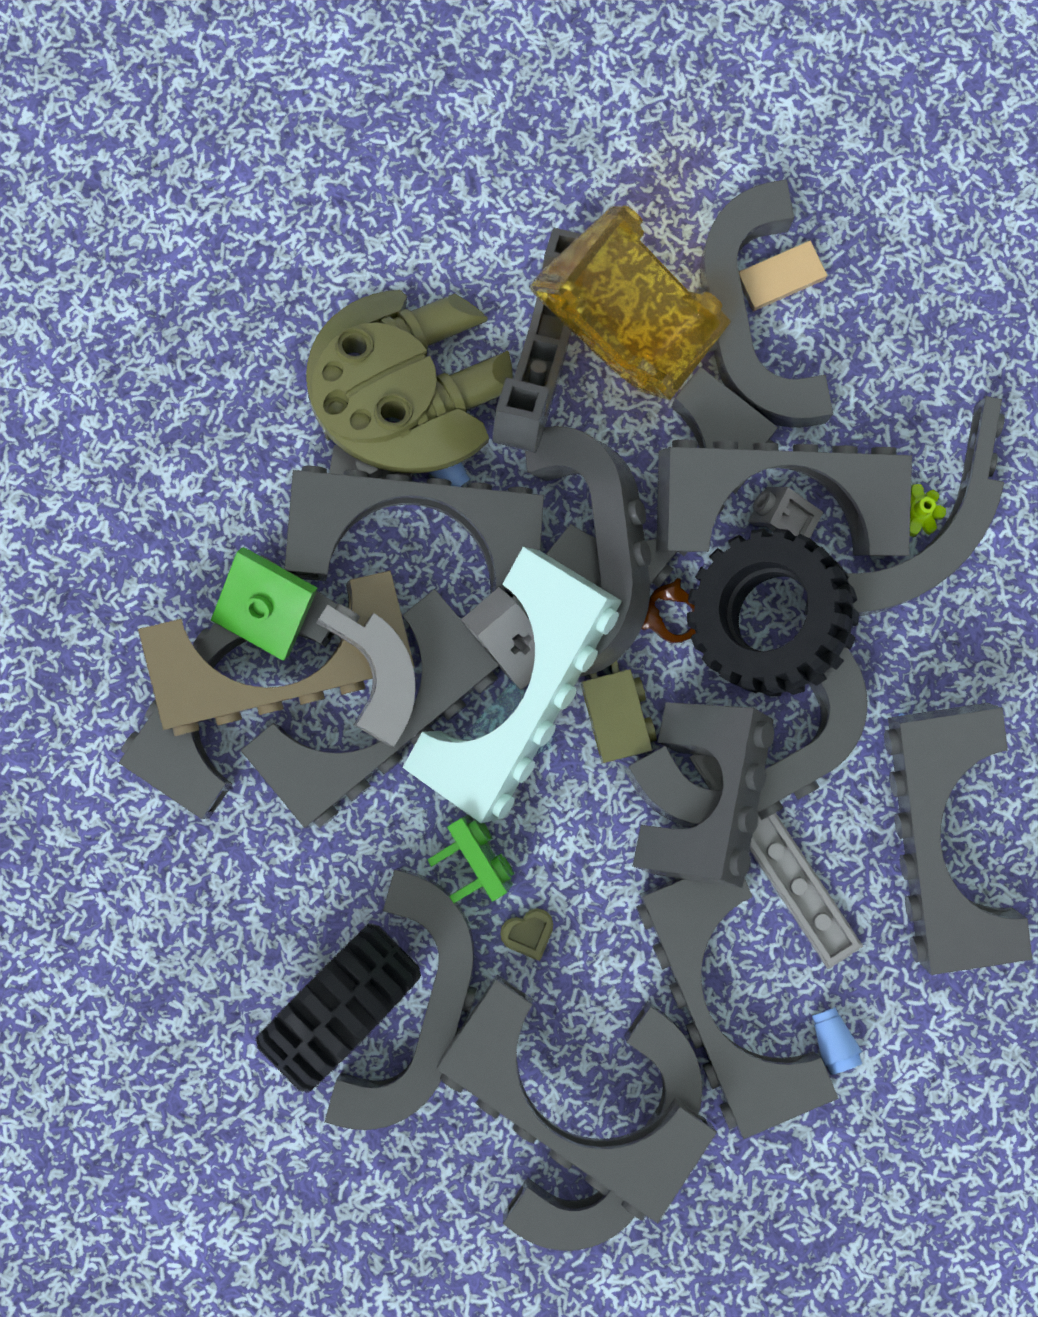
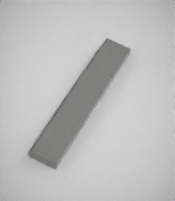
(793, 879)

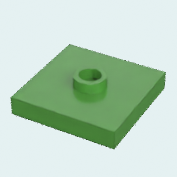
(263, 603)

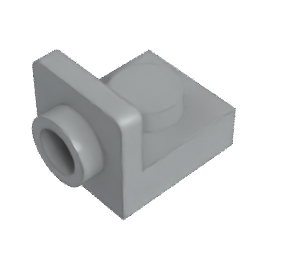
(785, 510)

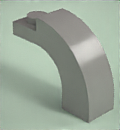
(391, 670)

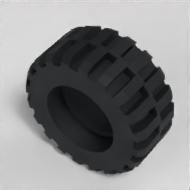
(736, 575)
(338, 1008)

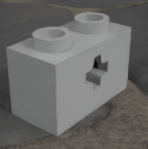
(506, 634)

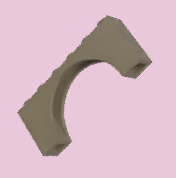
(193, 691)

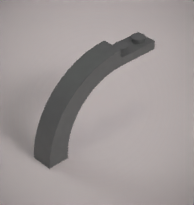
(960, 535)

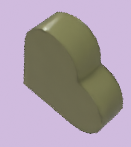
(528, 934)

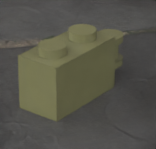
(617, 714)

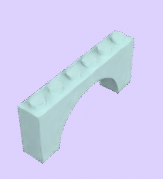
(567, 625)

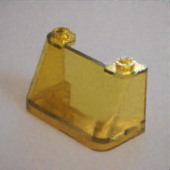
(630, 305)

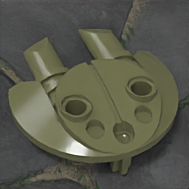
(398, 381)

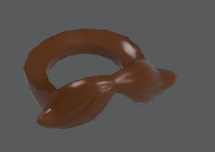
(653, 621)

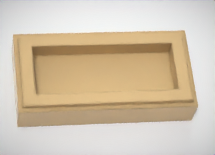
(782, 275)

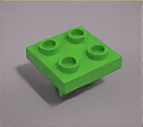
(491, 870)

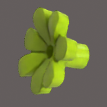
(924, 510)

